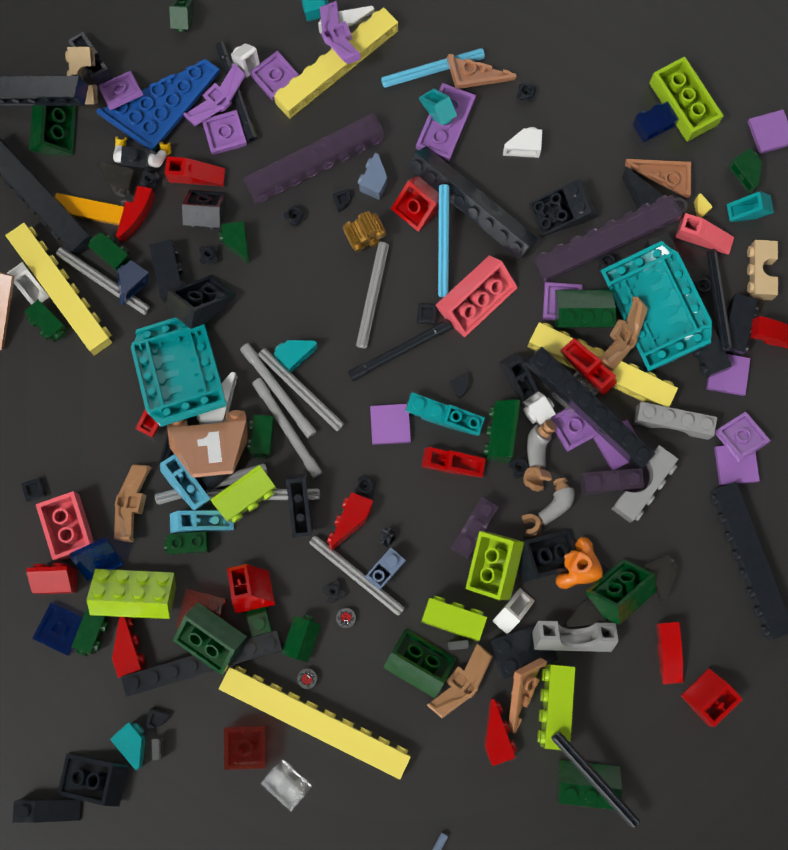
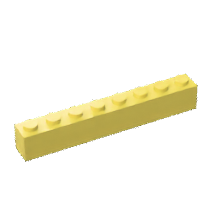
(331, 67)
(59, 289)
(629, 377)

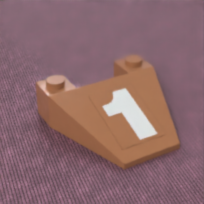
(209, 447)

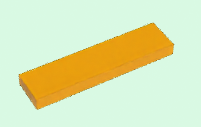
(91, 209)

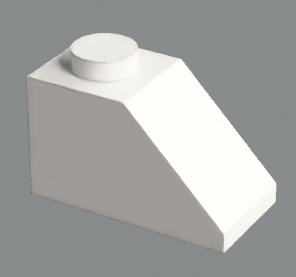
(245, 58)
(525, 143)
(28, 284)
(513, 611)

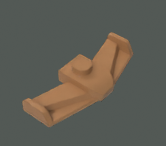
(625, 335)
(130, 502)
(462, 682)

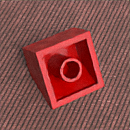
(417, 203)

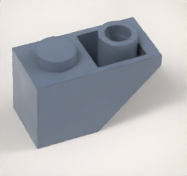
(375, 179)
(385, 568)

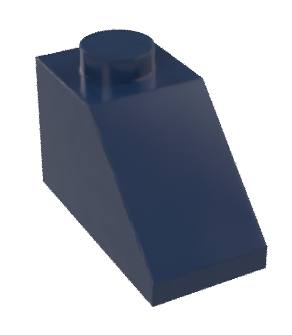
(130, 281)

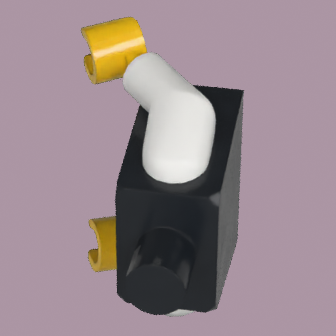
(139, 158)

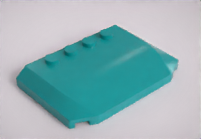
(675, 313)
(176, 371)

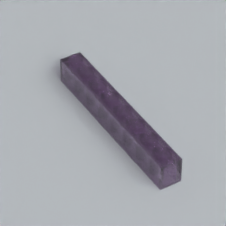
(314, 158)
(608, 238)

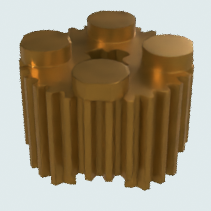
(364, 231)

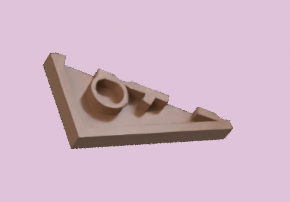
(472, 73)
(670, 174)
(523, 690)

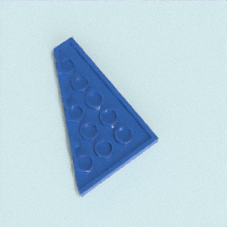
(162, 106)

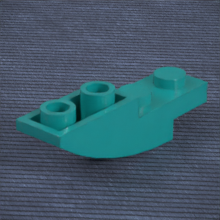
(444, 415)

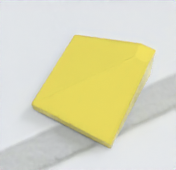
(702, 206)

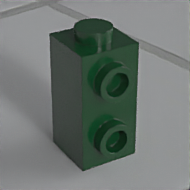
(108, 251)
(46, 321)
(262, 436)
(187, 543)
(89, 633)
(301, 638)

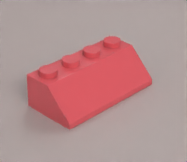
(477, 295)

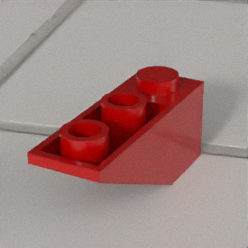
(193, 172)
(353, 517)
(126, 653)
(496, 739)

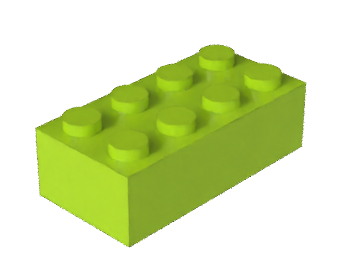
(687, 97)
(131, 593)
(557, 704)

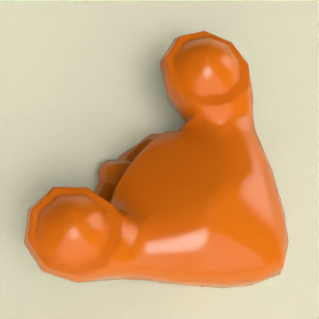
(582, 566)

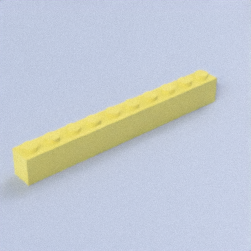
(315, 722)

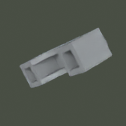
(659, 416)
(631, 504)
(597, 637)

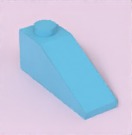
(183, 483)
(198, 522)

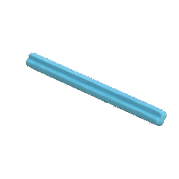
(428, 69)
(443, 254)

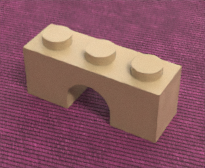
(79, 59)
(761, 285)

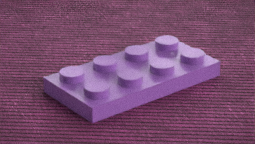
(444, 138)

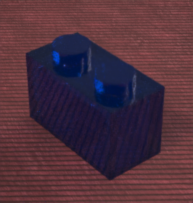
(655, 121)

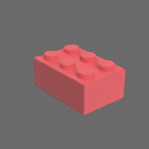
(64, 525)

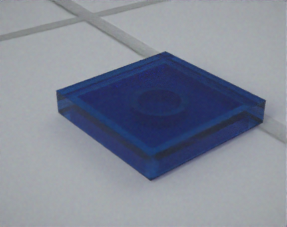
(96, 556)
(58, 628)

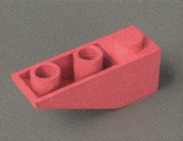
(703, 233)

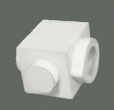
(538, 408)

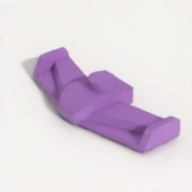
(337, 34)
(217, 97)

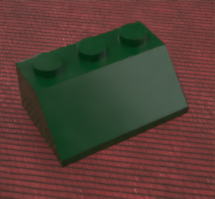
(52, 130)
(584, 309)
(502, 431)
(622, 591)
(209, 638)
(420, 663)
(577, 790)

